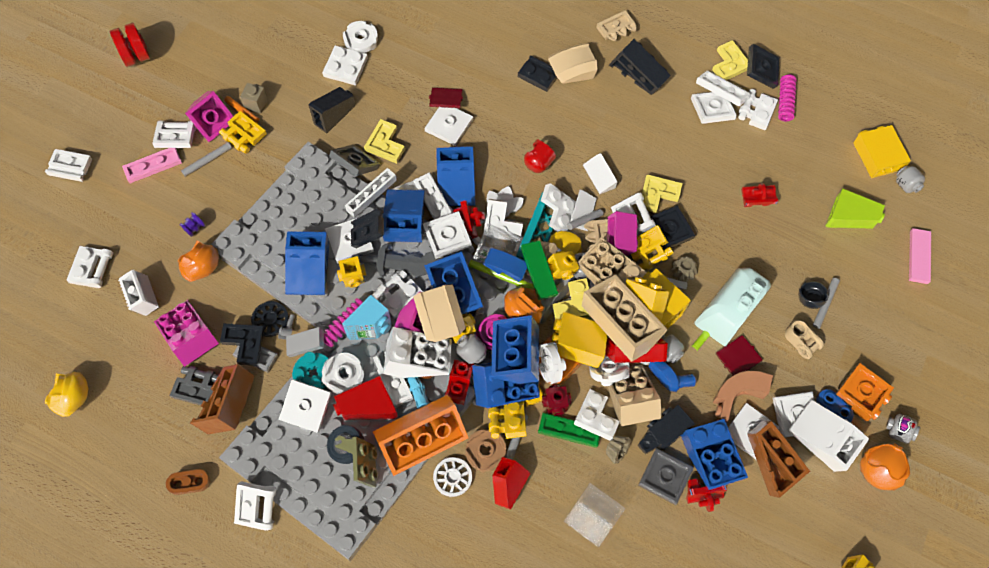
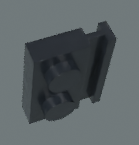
(537, 73)
(367, 228)

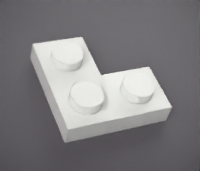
(562, 206)
(496, 216)
(592, 419)

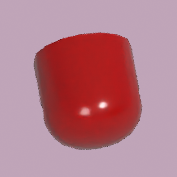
(540, 157)

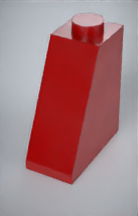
(657, 353)
(365, 402)

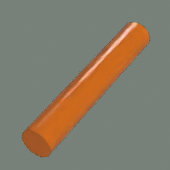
(239, 107)

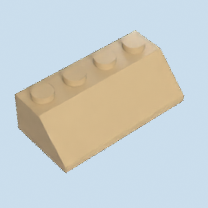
(623, 317)

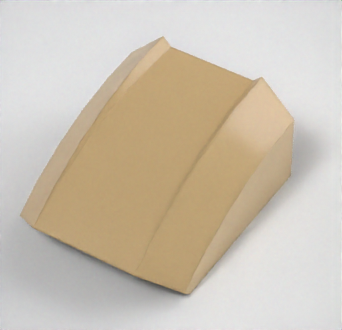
(574, 63)
(439, 313)

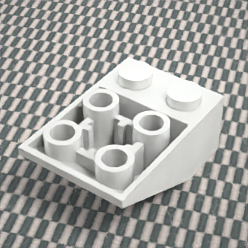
(414, 356)
(828, 436)

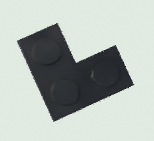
(248, 339)

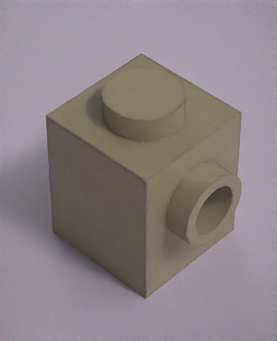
(254, 97)

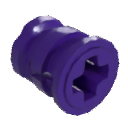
(192, 224)

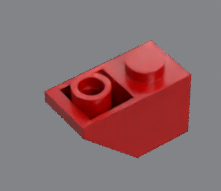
(508, 482)

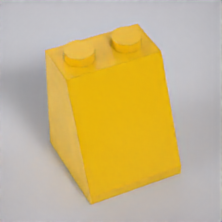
(676, 302)

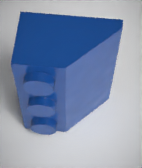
(515, 350)

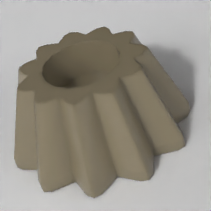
(684, 268)
(618, 448)

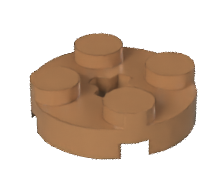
(485, 462)

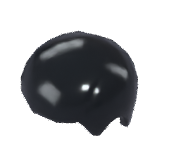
(813, 295)

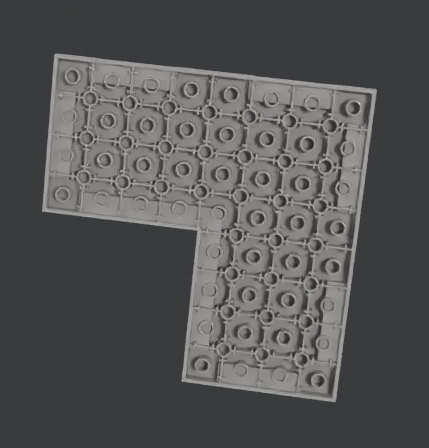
(292, 458)

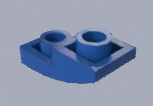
(503, 262)

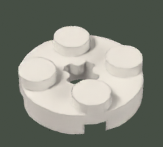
(362, 45)
(552, 365)
(610, 372)
(331, 375)

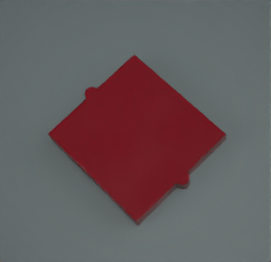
(445, 98)
(739, 356)

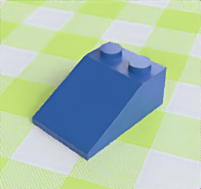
(455, 272)

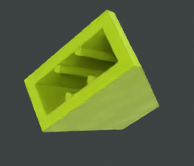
(854, 211)

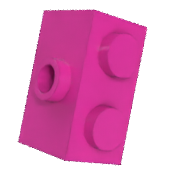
(623, 232)

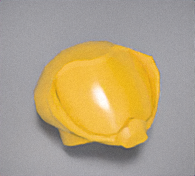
(67, 394)

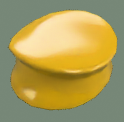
(567, 241)

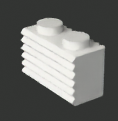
(138, 292)

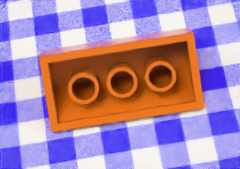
(420, 434)

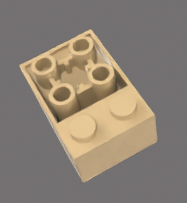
(605, 261)
(635, 398)

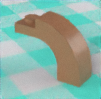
(743, 383)

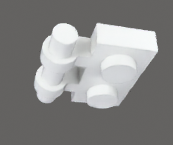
(763, 109)
(399, 298)

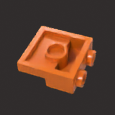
(865, 392)

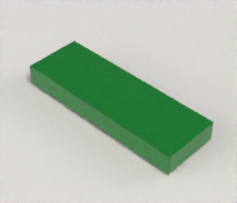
(539, 270)
(566, 430)

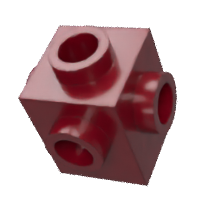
(554, 406)

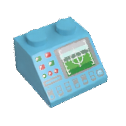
(368, 321)

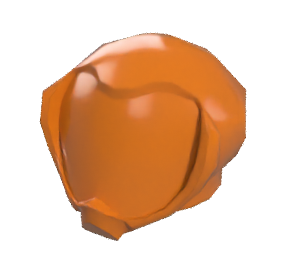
(198, 262)
(523, 302)
(885, 466)

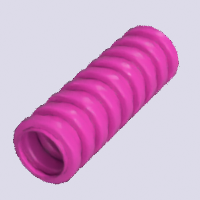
(787, 98)
(336, 329)

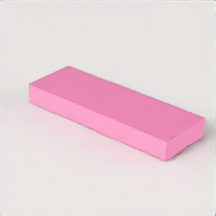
(151, 164)
(920, 256)

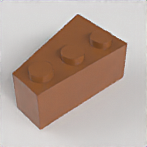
(226, 402)
(776, 459)

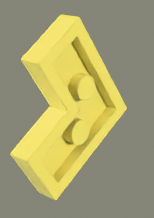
(733, 63)
(381, 144)
(657, 188)
(574, 305)

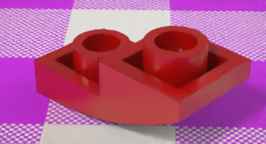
(459, 381)

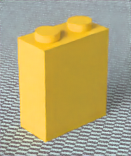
(881, 151)
(650, 295)
(579, 339)

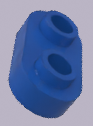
(836, 404)

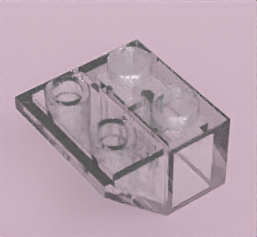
(594, 515)

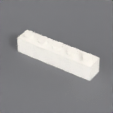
(370, 192)

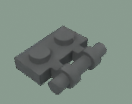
(192, 391)

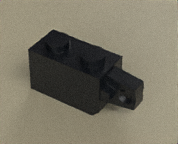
(666, 430)

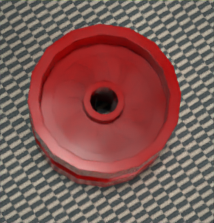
(131, 44)

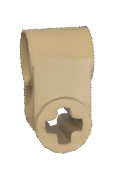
(804, 340)

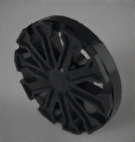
(270, 317)

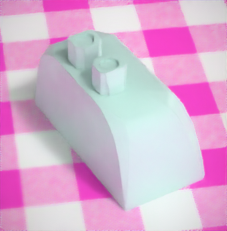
(733, 304)

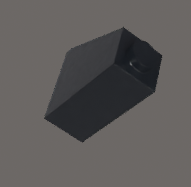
(331, 108)

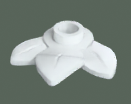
(506, 194)

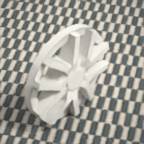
(452, 477)

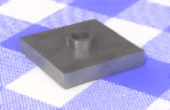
(665, 476)

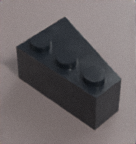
(641, 67)

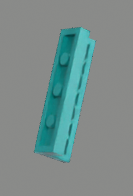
(533, 226)

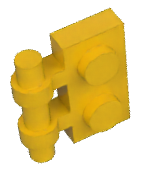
(247, 128)
(647, 243)
(514, 420)

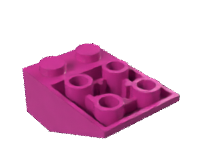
(185, 333)

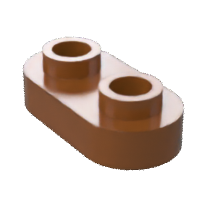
(189, 482)

